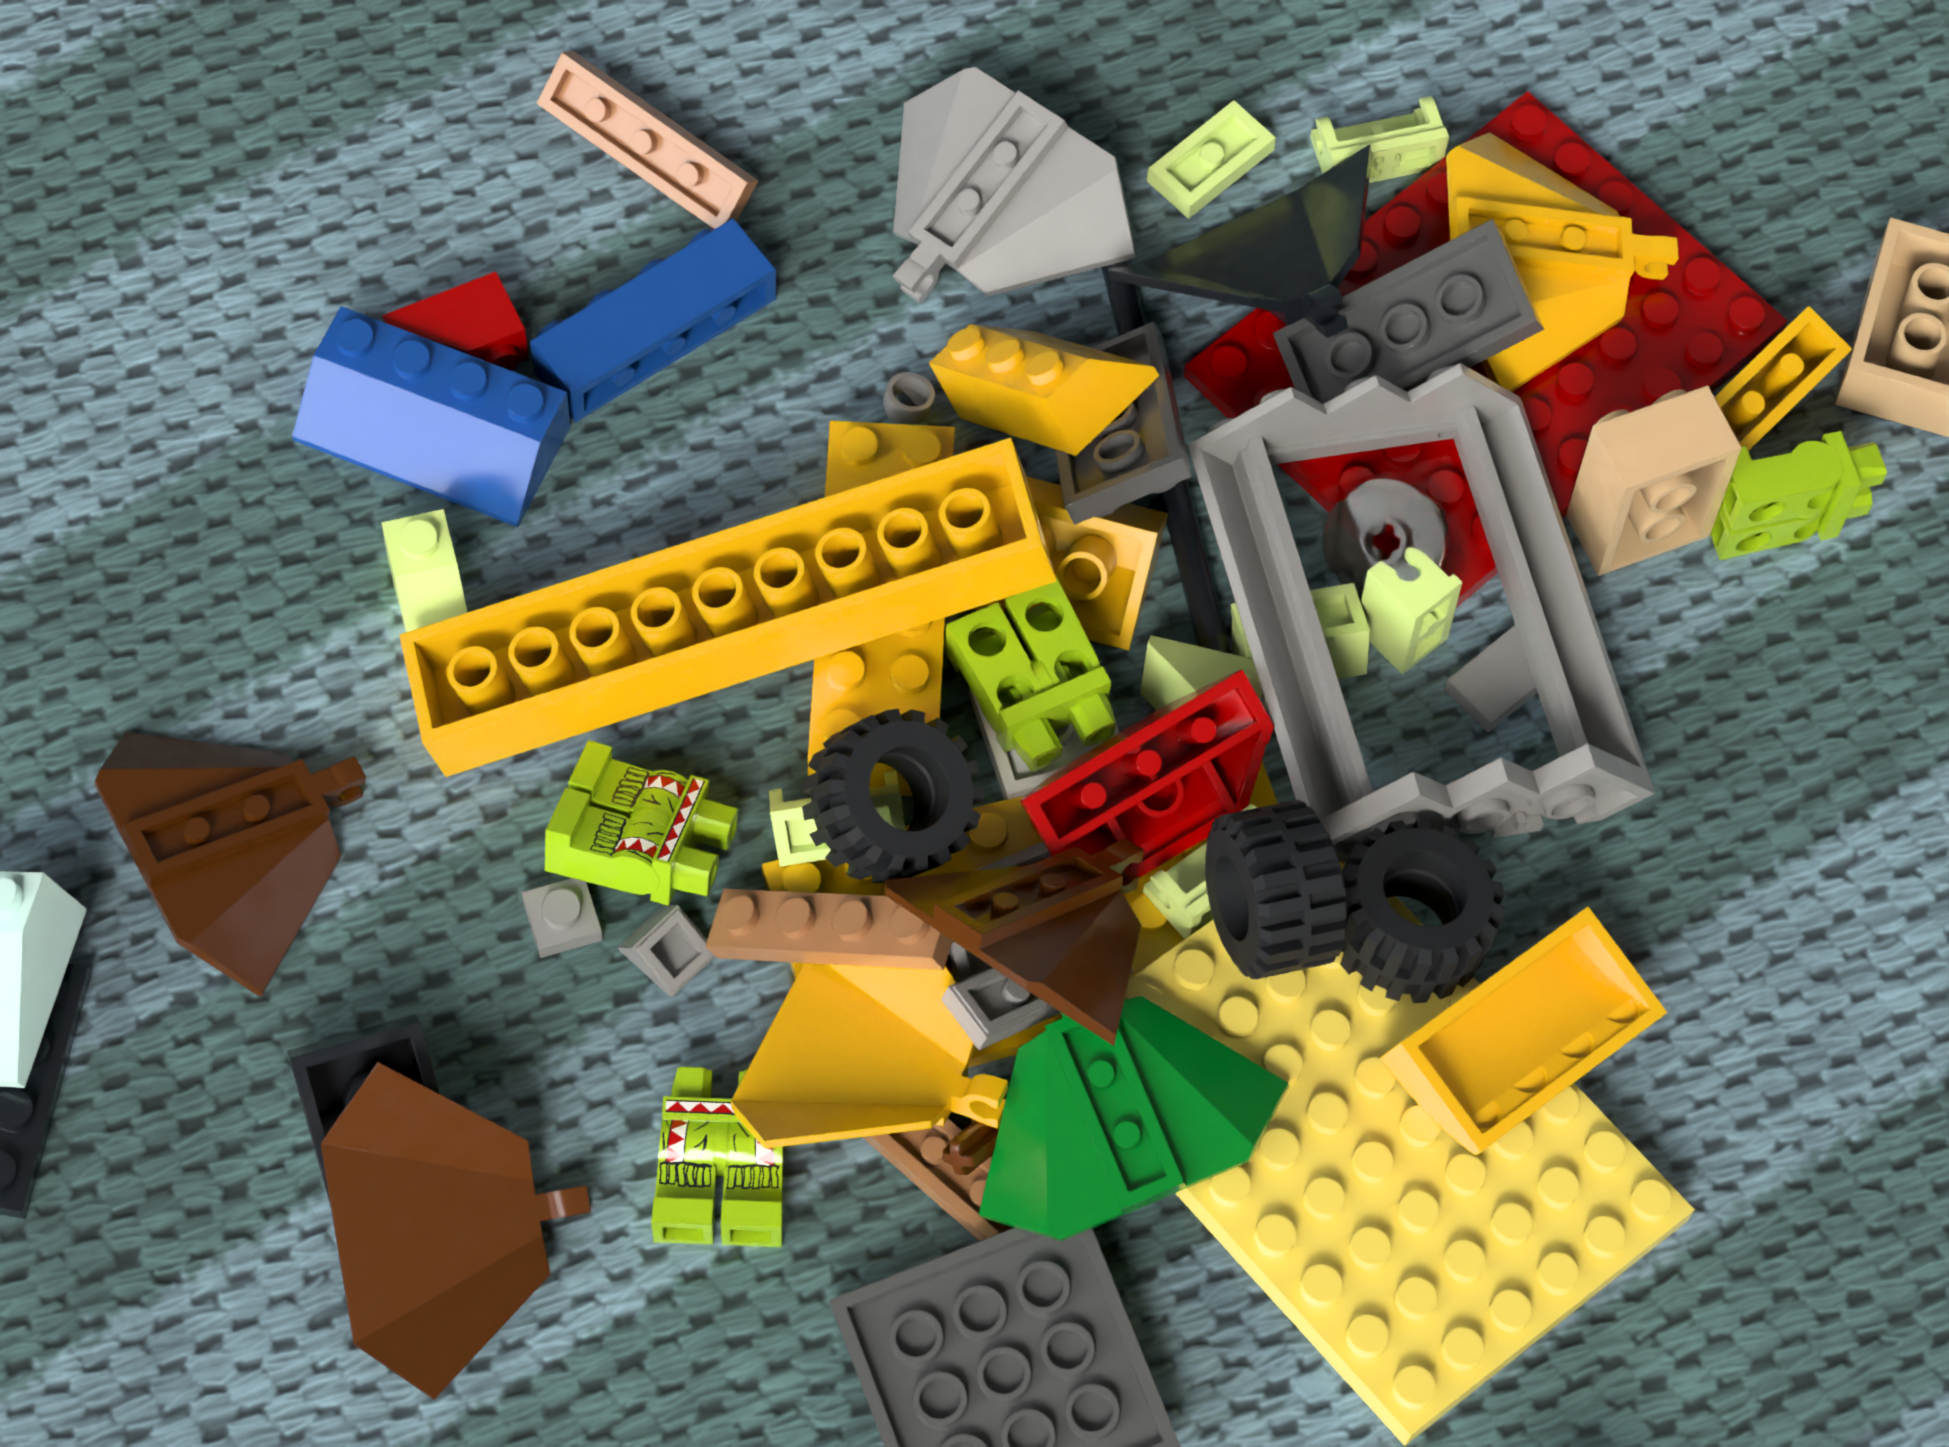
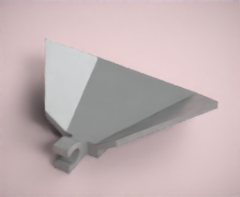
(1002, 191)

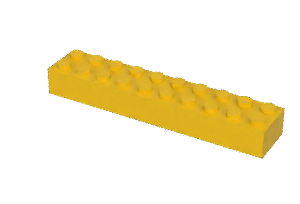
(726, 608)

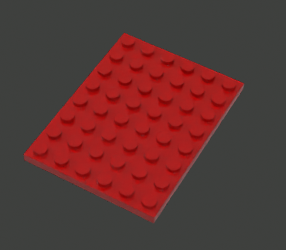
(1673, 337)

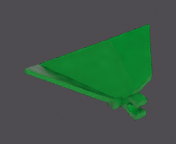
(1122, 1124)

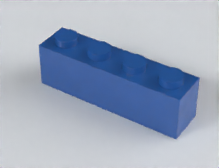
(654, 318)

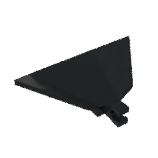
(1276, 256)

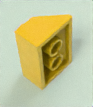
(1037, 385)
(1100, 562)

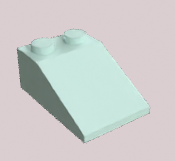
(35, 946)

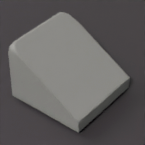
(668, 949)

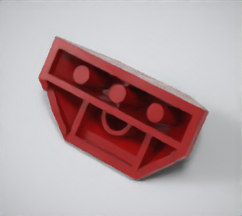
(1159, 777)

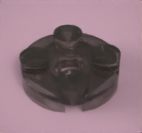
(1366, 512)

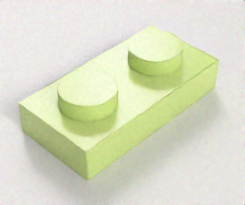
(1211, 159)

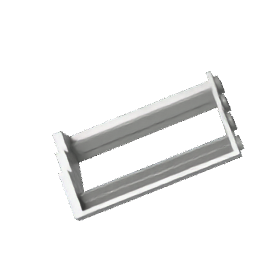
(1596, 744)

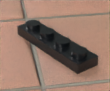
(30, 1110)

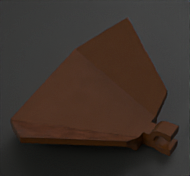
(228, 842)
(1044, 925)
(433, 1226)

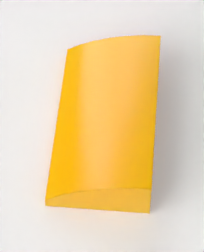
(1525, 1033)

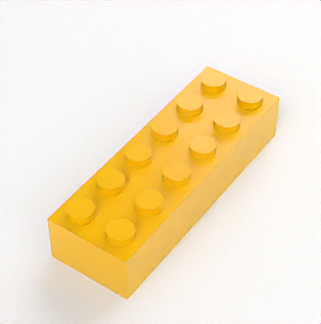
(900, 668)

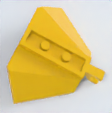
(1564, 243)
(862, 1059)

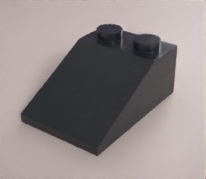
(335, 1069)

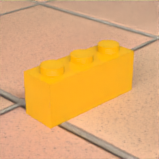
(1780, 376)

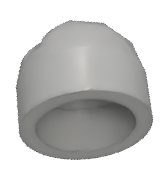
(914, 396)

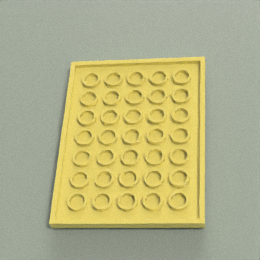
(1378, 1225)

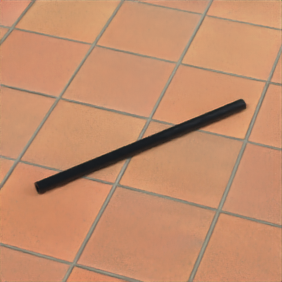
(1177, 503)

